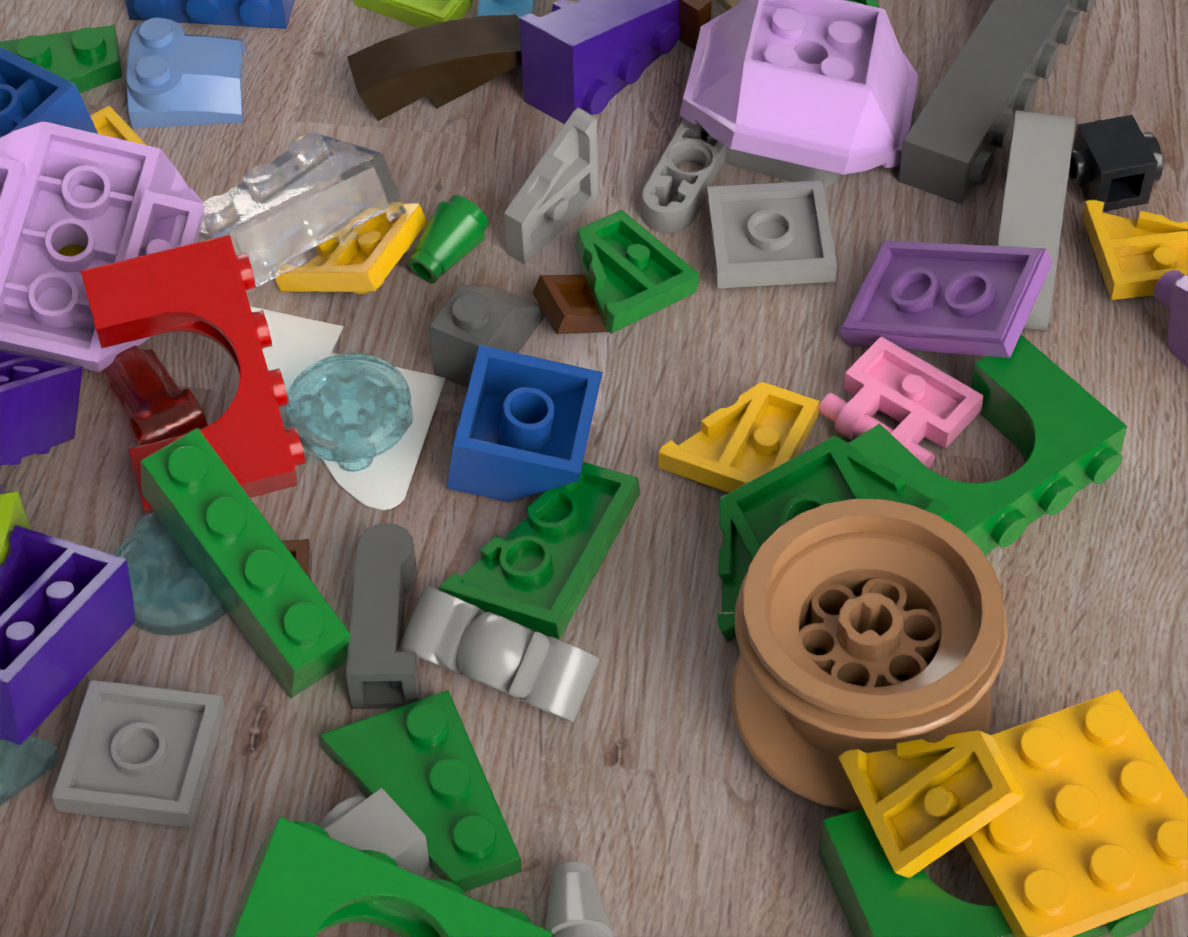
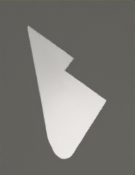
(383, 484)

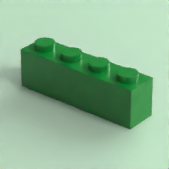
(244, 562)

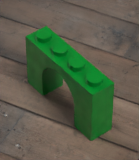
(1053, 424)
(315, 882)
(893, 905)

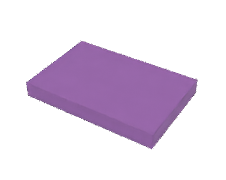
(947, 297)

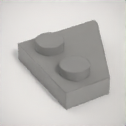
(556, 190)

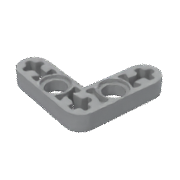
(692, 186)

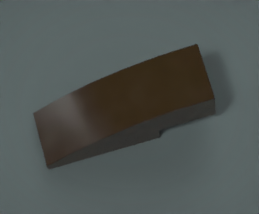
(436, 62)

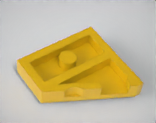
(1133, 251)
(360, 263)
(744, 439)
(931, 794)

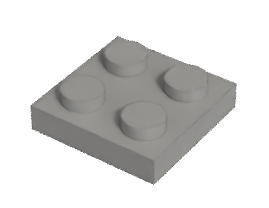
(771, 234)
(139, 753)

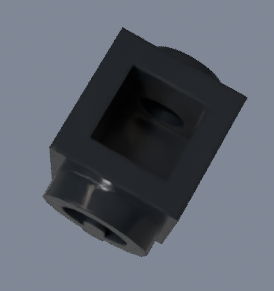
(1115, 162)

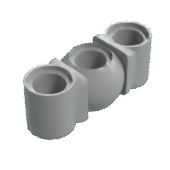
(499, 653)

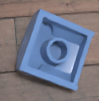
(183, 77)

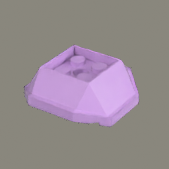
(803, 84)
(86, 192)

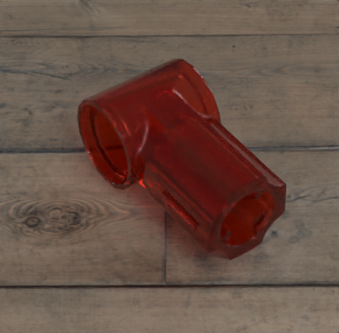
(152, 398)

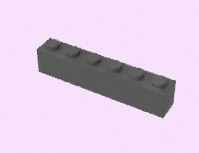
(978, 97)

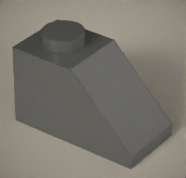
(479, 318)

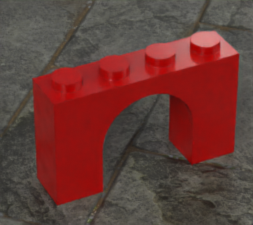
(204, 293)

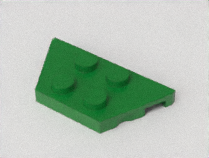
(814, 478)

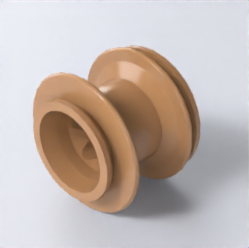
(860, 599)

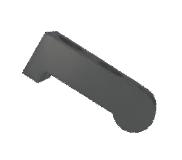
(376, 668)

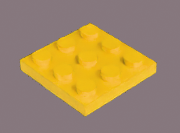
(1095, 825)

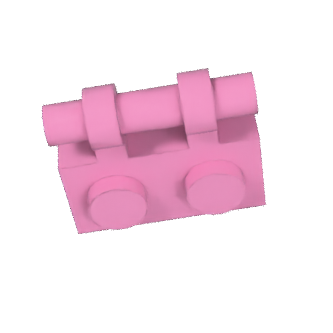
(907, 390)

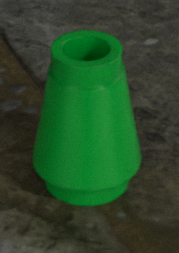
(448, 237)

